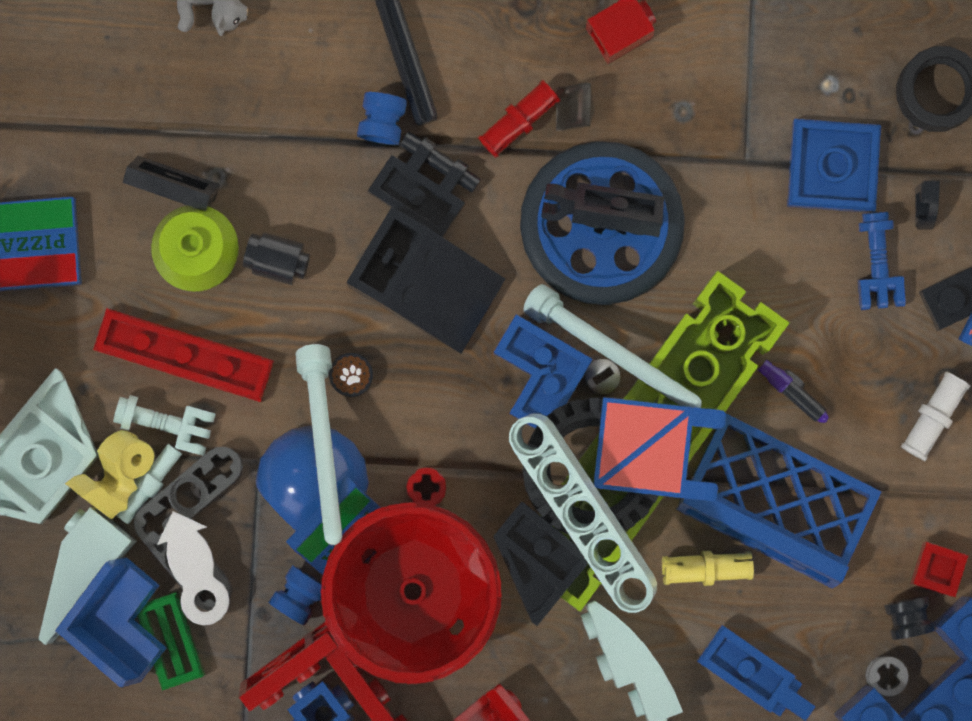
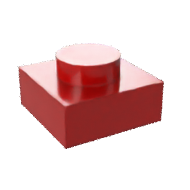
(939, 569)

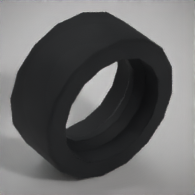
(905, 89)

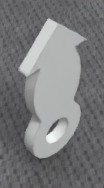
(193, 568)

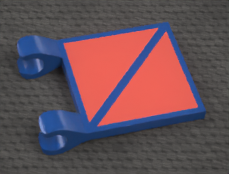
(648, 446)

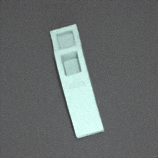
(628, 662)

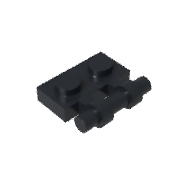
(415, 195)

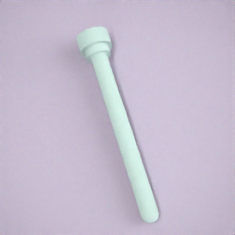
(545, 306)
(314, 364)

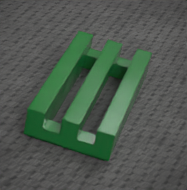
(181, 620)

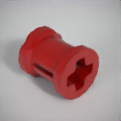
(436, 478)

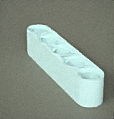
(585, 536)

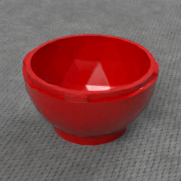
(404, 636)

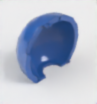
(289, 472)

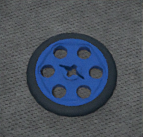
(606, 282)

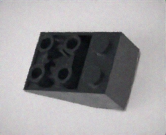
(425, 280)

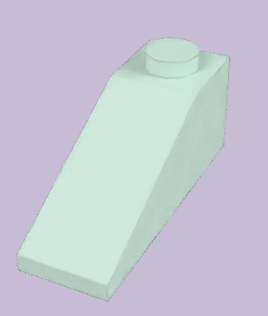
(82, 553)

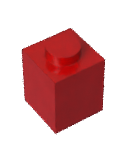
(621, 28)

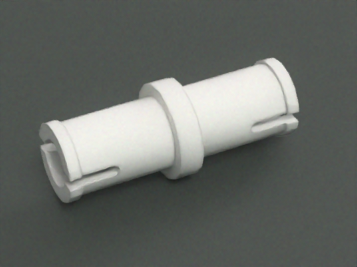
(935, 416)

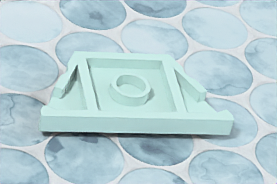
(43, 451)

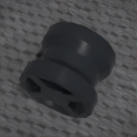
(909, 617)

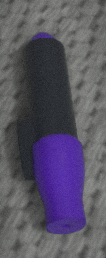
(793, 388)

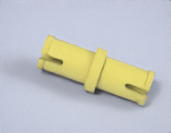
(707, 568)

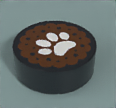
(351, 375)

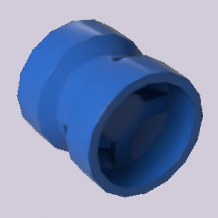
(382, 115)
(297, 597)

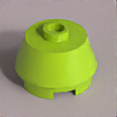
(194, 248)

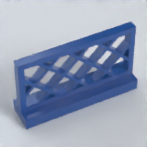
(773, 538)

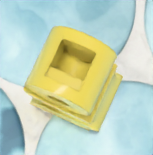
(123, 460)

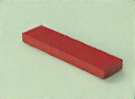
(183, 355)

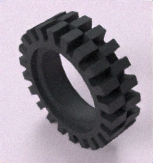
(567, 419)

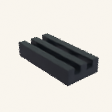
(171, 183)

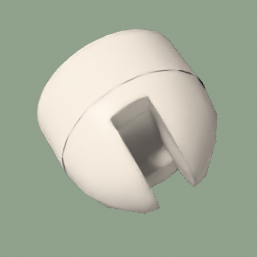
(597, 368)

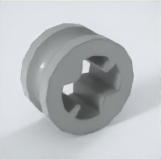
(900, 675)

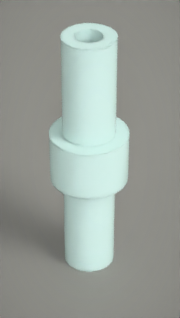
(150, 483)

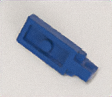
(754, 674)

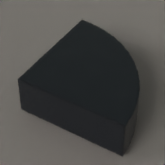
(926, 204)

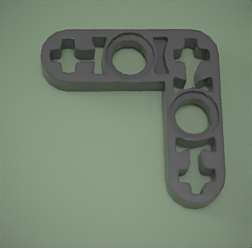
(156, 508)

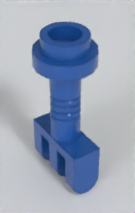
(881, 282)

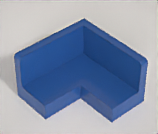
(550, 362)
(104, 623)

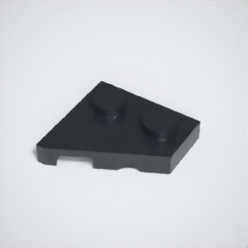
(538, 560)

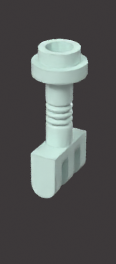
(184, 427)

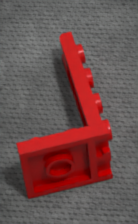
(301, 662)

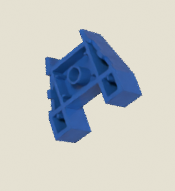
(946, 698)

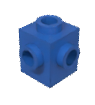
(313, 697)

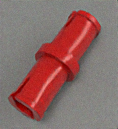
(519, 119)

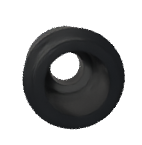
(276, 258)

